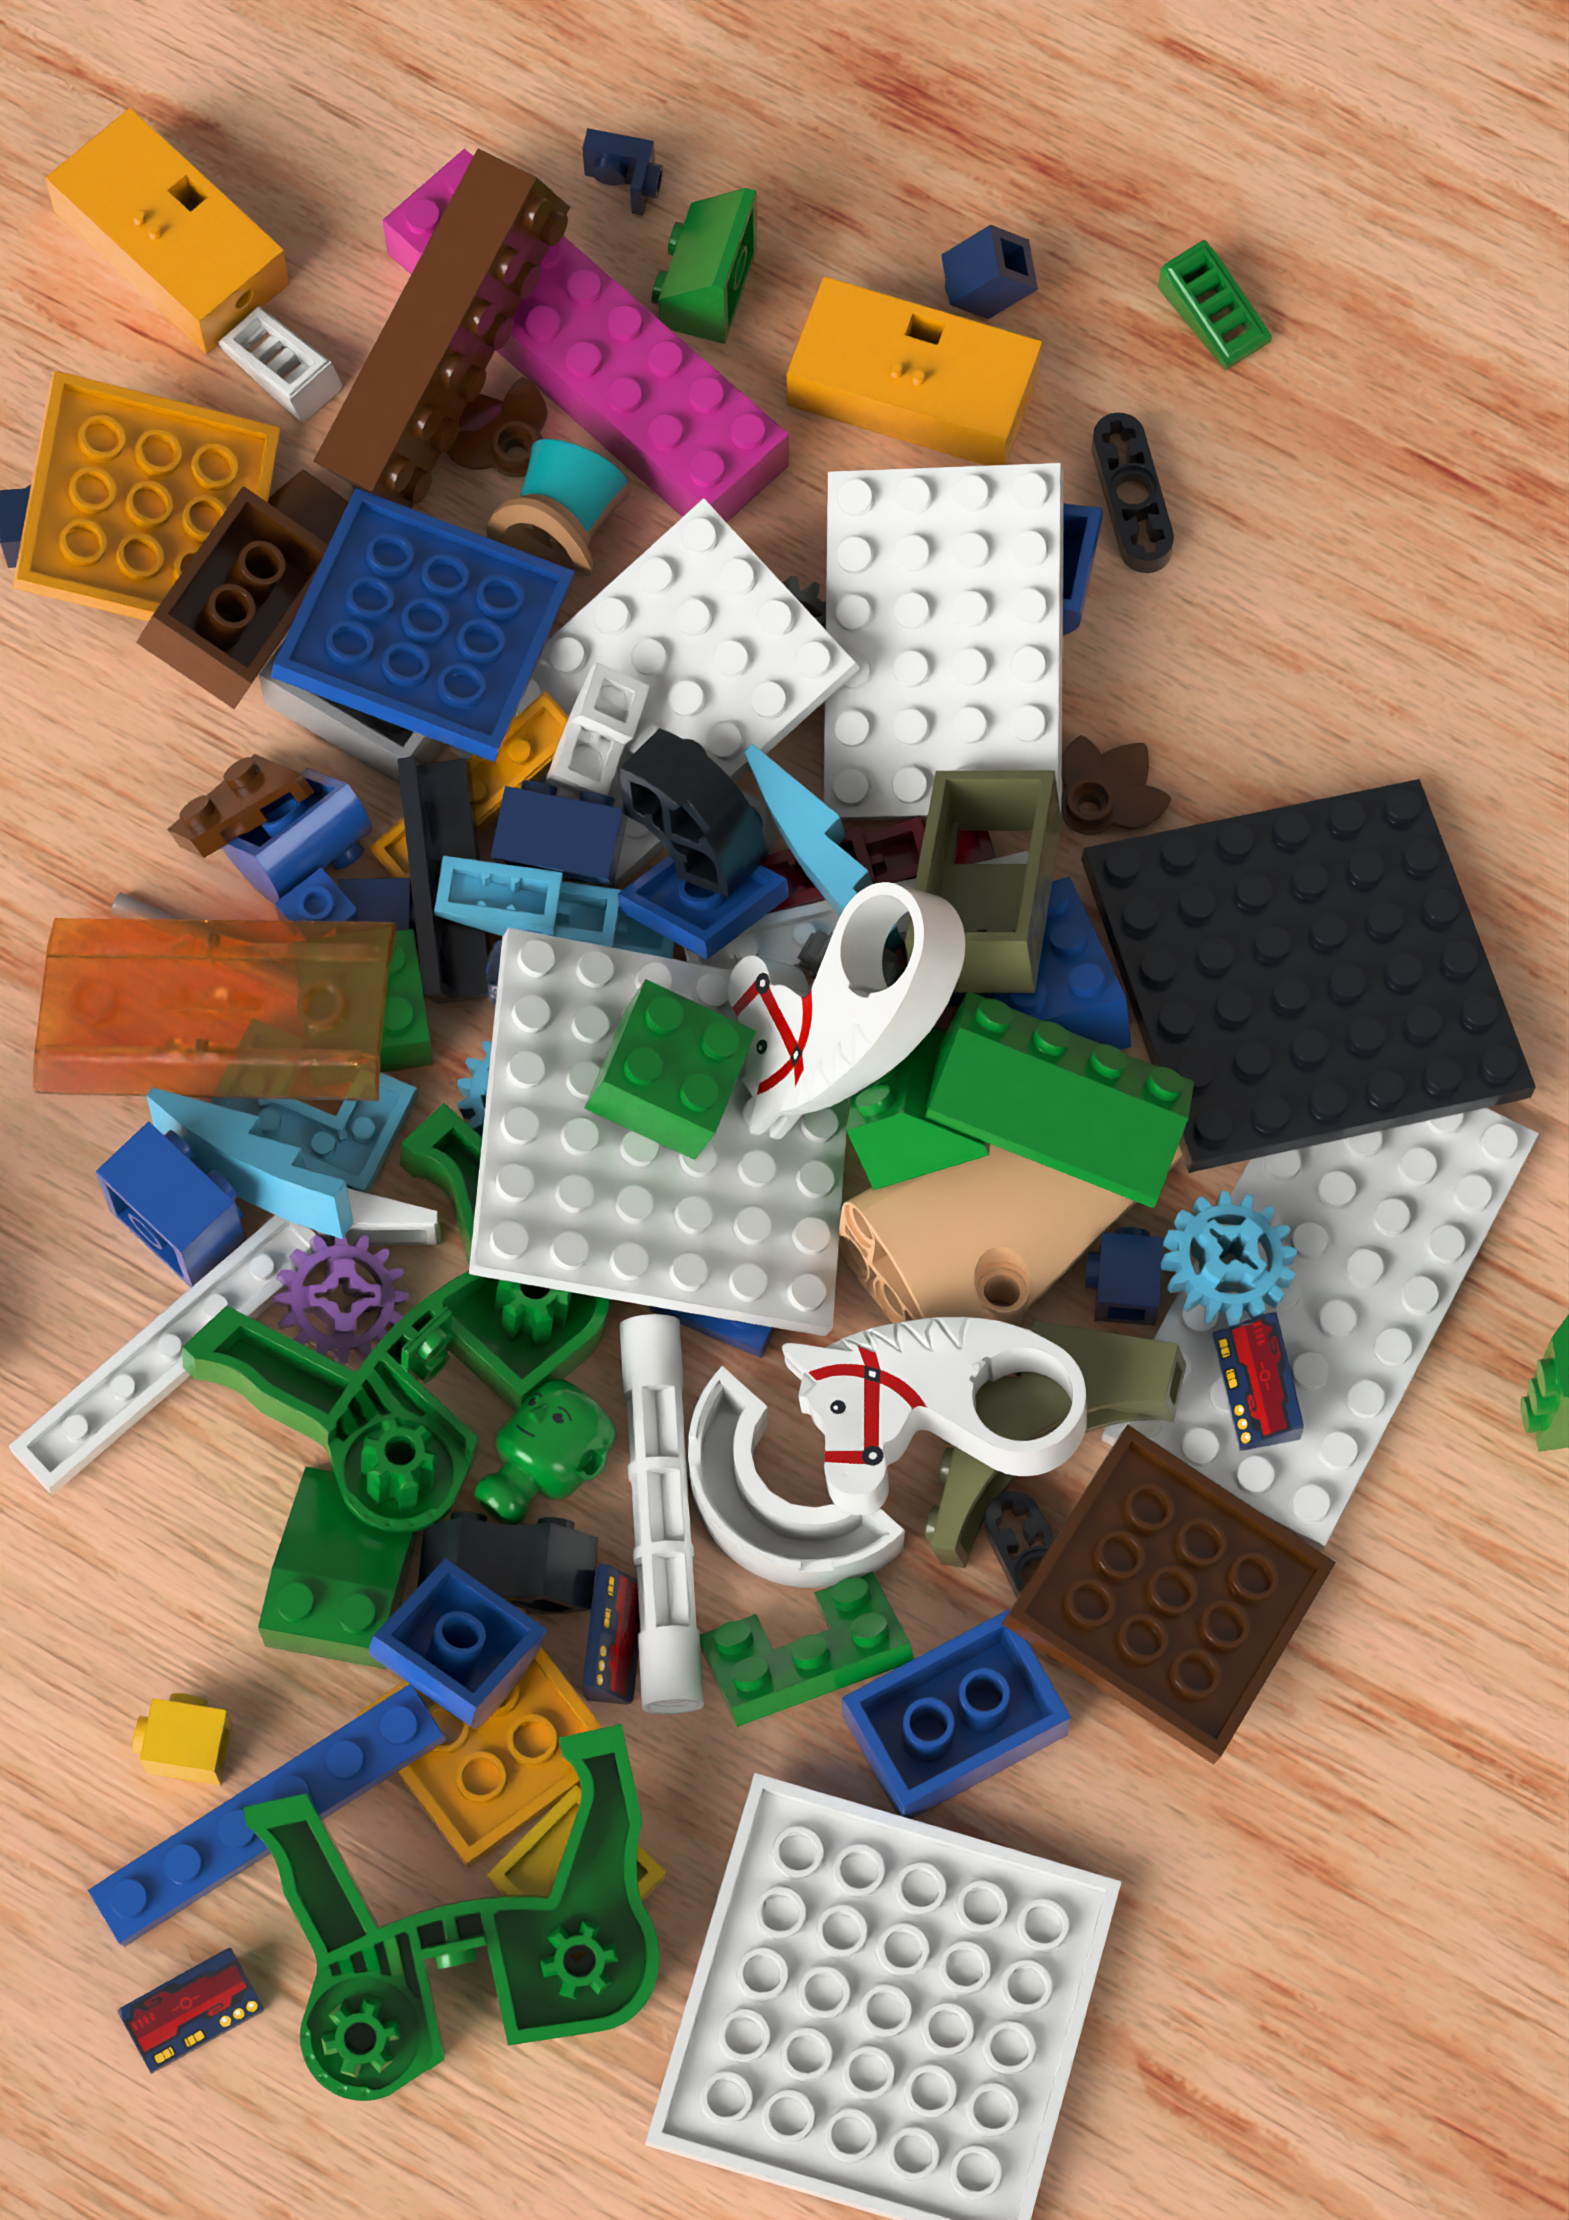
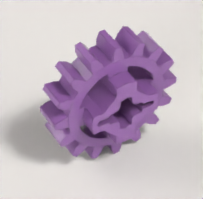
(340, 1270)

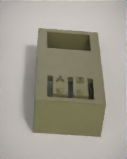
(997, 903)

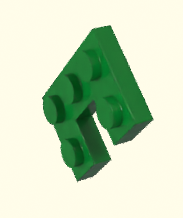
(859, 1644)

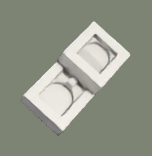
(597, 730)

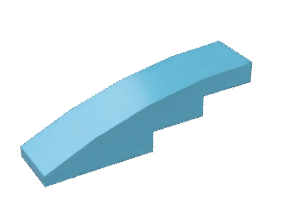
(812, 835)
(534, 899)
(256, 1167)

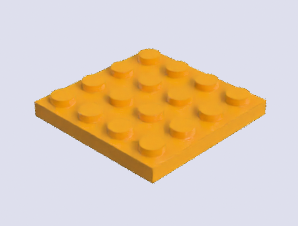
(130, 492)

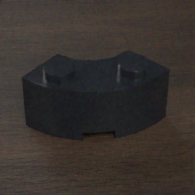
(693, 812)
(530, 1566)

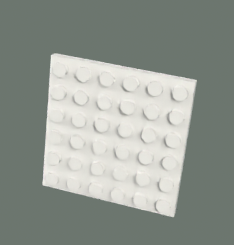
(616, 1214)
(883, 2011)

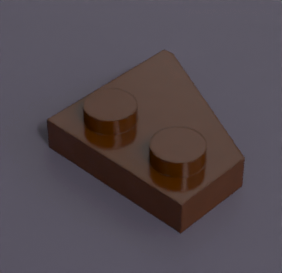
(236, 804)

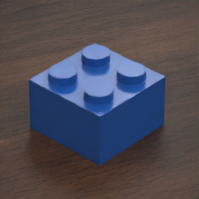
(172, 1203)

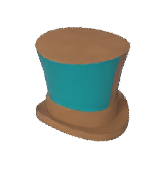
(560, 505)

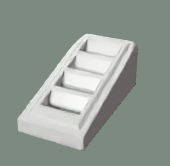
(303, 389)
(389, 1222)

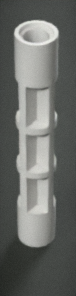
(661, 1515)

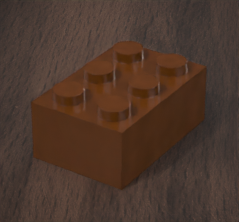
(235, 598)

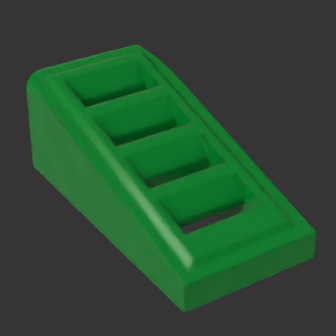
(1204, 261)

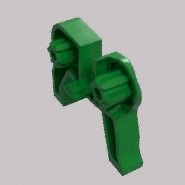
(386, 1435)
(372, 1998)

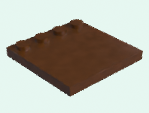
(1169, 1594)

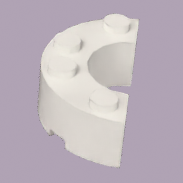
(759, 1528)

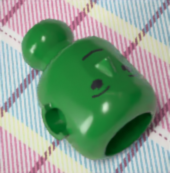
(546, 1449)

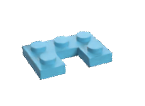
(343, 1145)

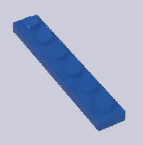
(222, 1844)

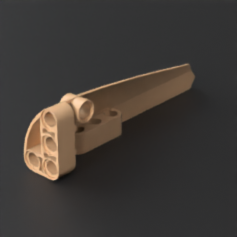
(976, 1234)

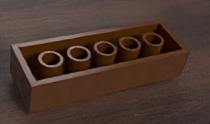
(444, 331)

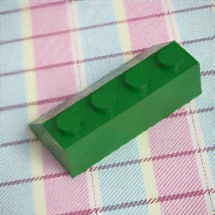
(1059, 1099)

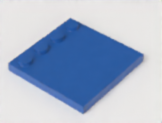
(423, 624)

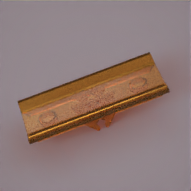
(213, 1008)

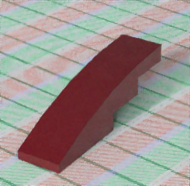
(887, 854)

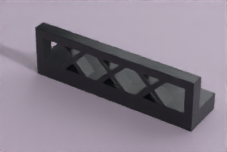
(440, 824)

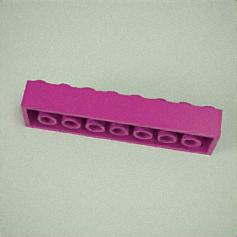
(619, 371)

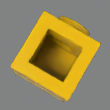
(183, 1739)

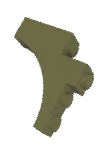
(1123, 1383)

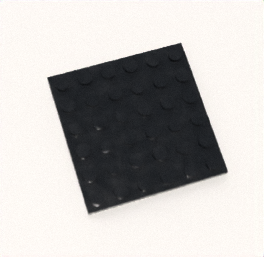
(1307, 973)

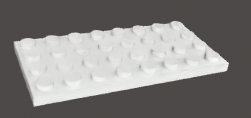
(1381, 1253)

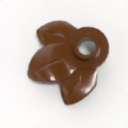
(495, 427)
(1113, 783)

